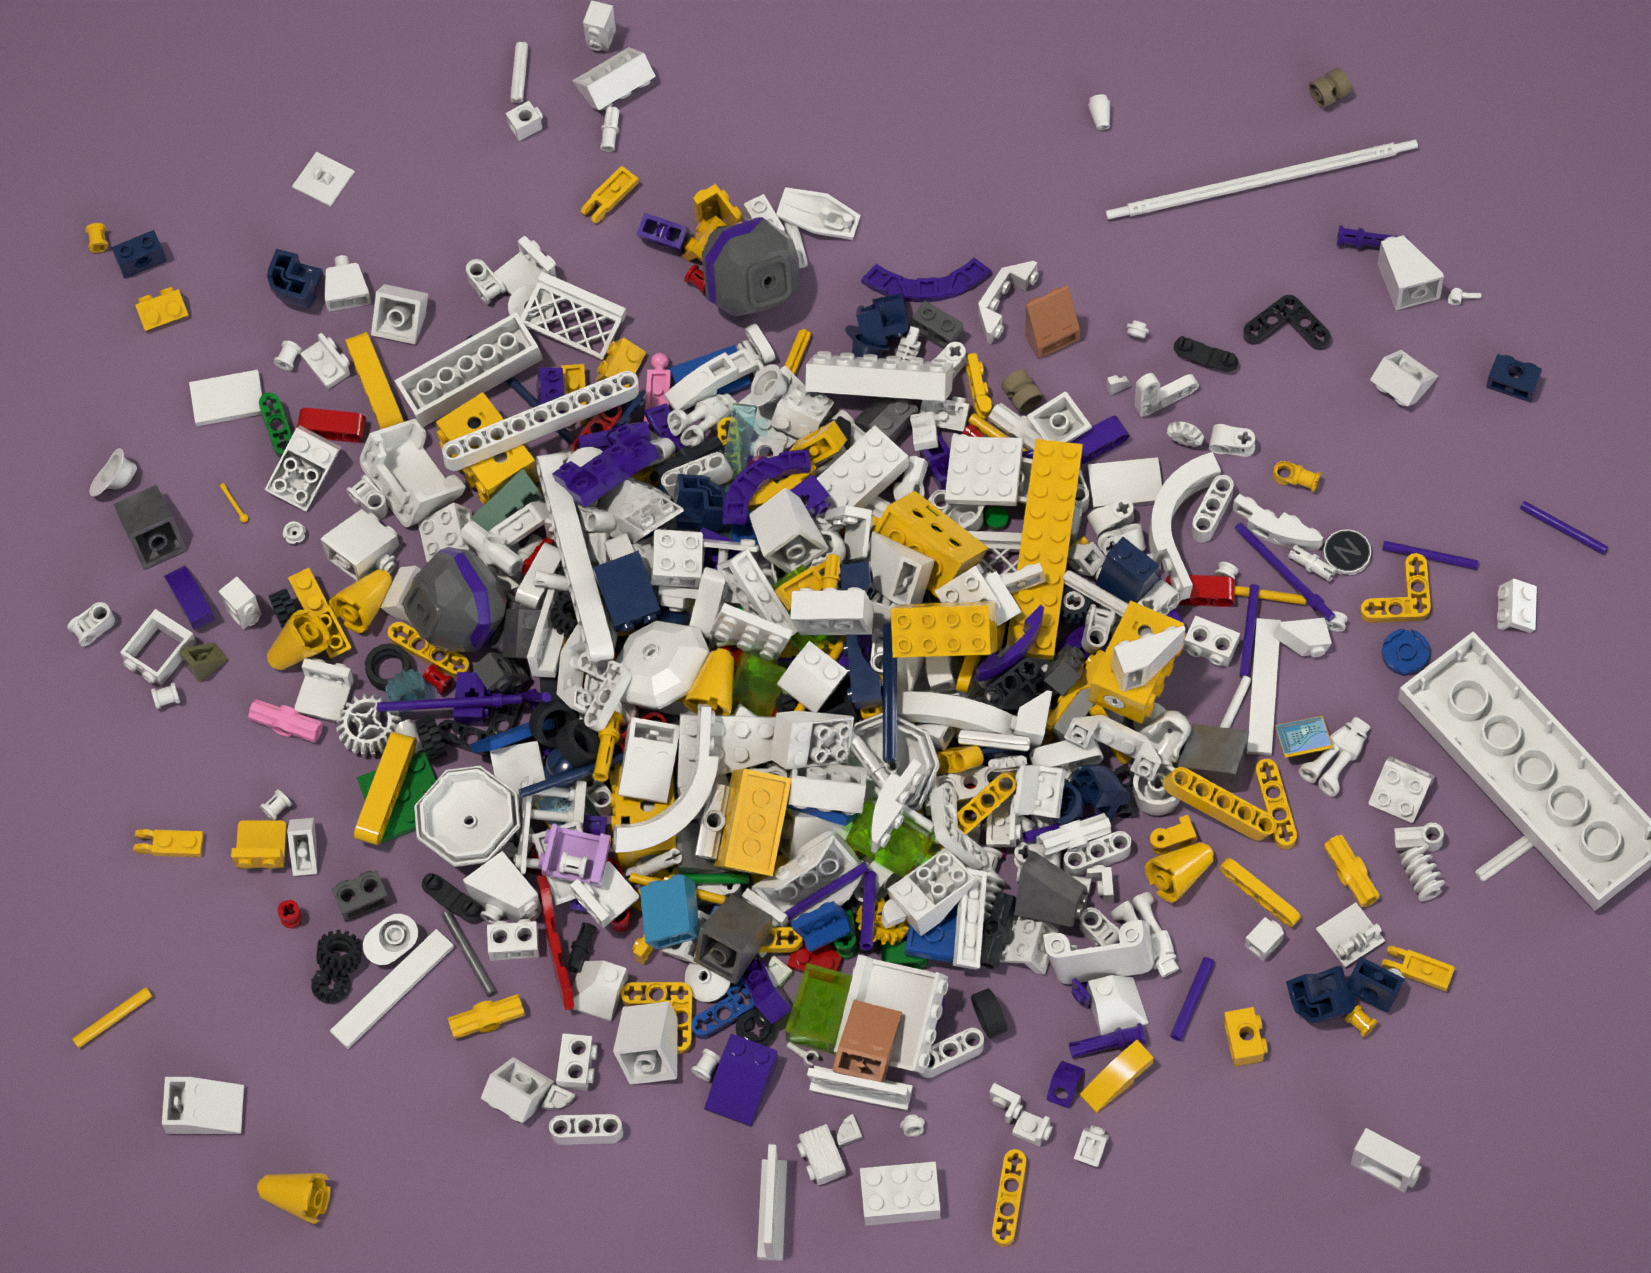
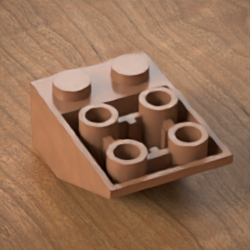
(1051, 322)
(867, 1041)

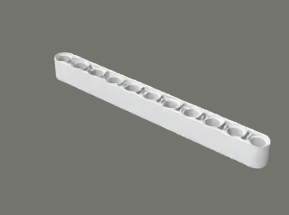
(575, 561)

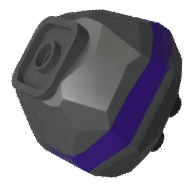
(749, 267)
(456, 601)

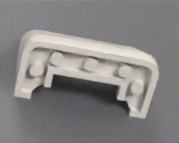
(406, 473)
(1129, 957)

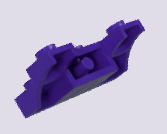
(609, 468)

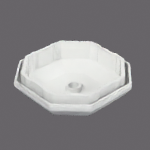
(662, 663)
(911, 744)
(463, 796)

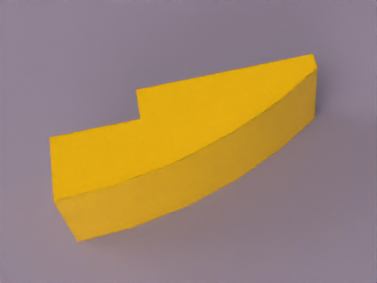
(1117, 1076)

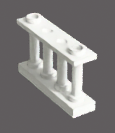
(690, 592)
(575, 794)

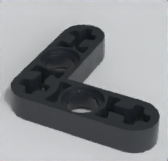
(1292, 317)
(499, 715)

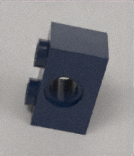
(139, 254)
(1521, 387)
(1375, 984)

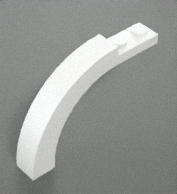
(1177, 488)
(940, 667)
(952, 711)
(678, 815)

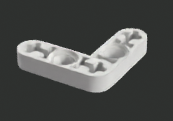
(1151, 397)
(610, 684)
(947, 829)

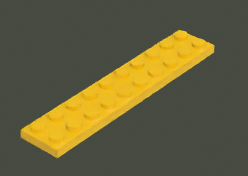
(1047, 539)

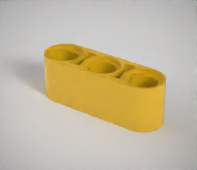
(959, 759)

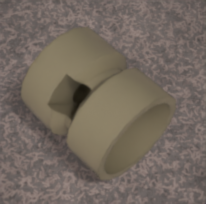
(1329, 88)
(1023, 393)

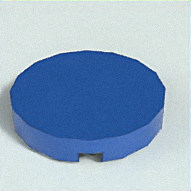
(1405, 652)

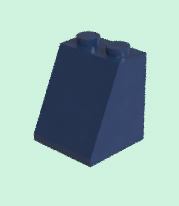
(1128, 572)
(627, 592)

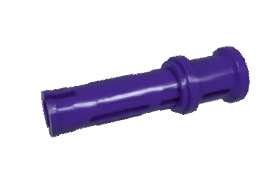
(1359, 236)
(1119, 1038)

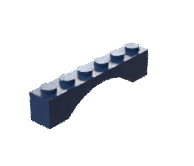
(866, 684)

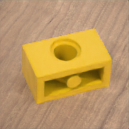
(821, 442)
(1244, 1051)

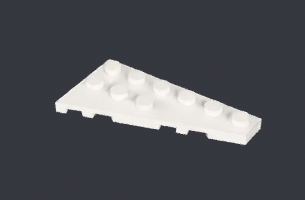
(737, 742)

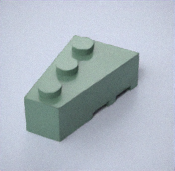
(507, 501)

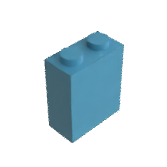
(670, 911)

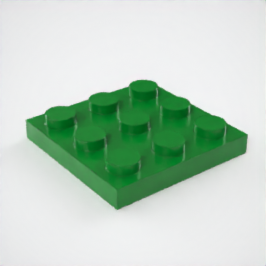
(416, 783)

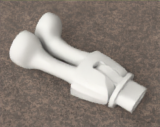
(709, 411)
(1347, 745)
(1162, 945)

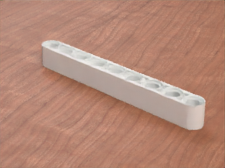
(534, 429)

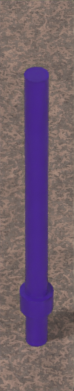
(1314, 600)
(497, 700)

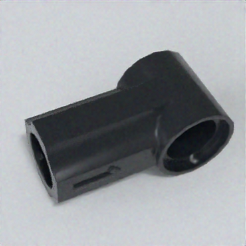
(1127, 810)

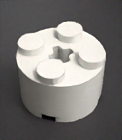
(1154, 800)

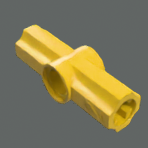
(1351, 871)
(486, 1016)

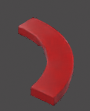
(554, 943)

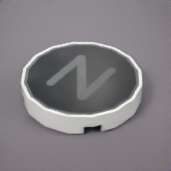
(1347, 552)

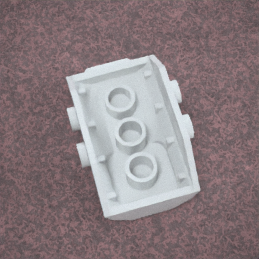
(813, 868)

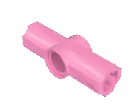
(285, 721)

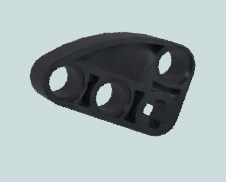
(1020, 689)

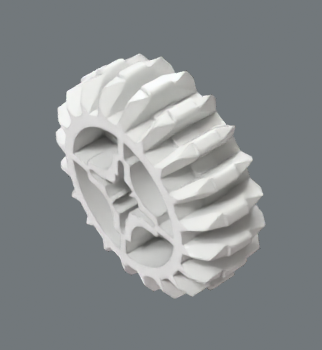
(354, 715)

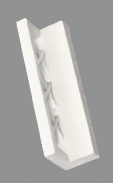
(758, 591)
(546, 642)

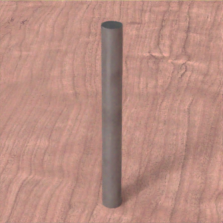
(468, 953)

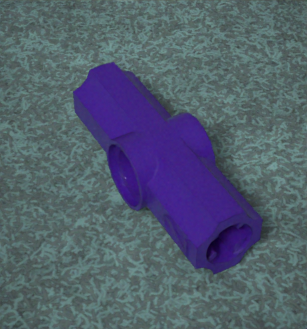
(600, 439)

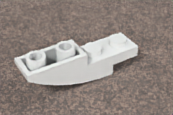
(709, 377)
(1285, 531)
(890, 803)

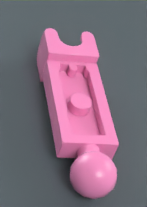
(657, 382)

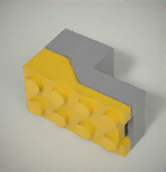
(1076, 703)

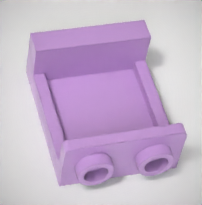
(578, 845)

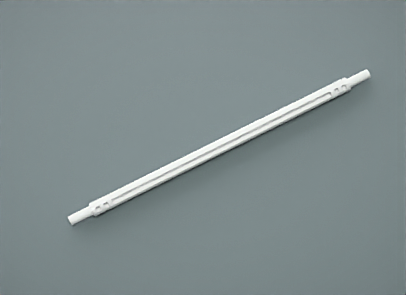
(1261, 179)

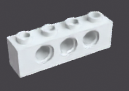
(977, 776)

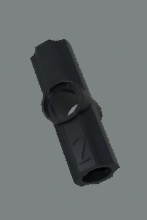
(689, 454)
(997, 930)

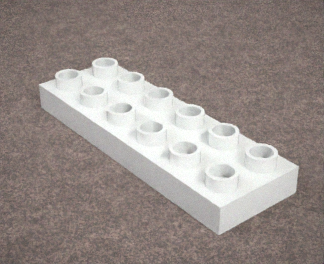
(1532, 769)

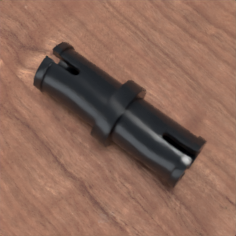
(580, 947)

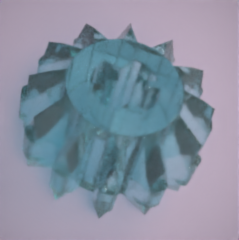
(406, 686)

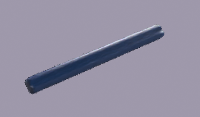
(889, 698)

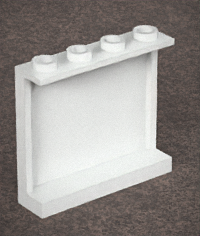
(903, 989)

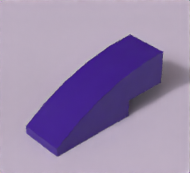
(938, 462)
(189, 597)

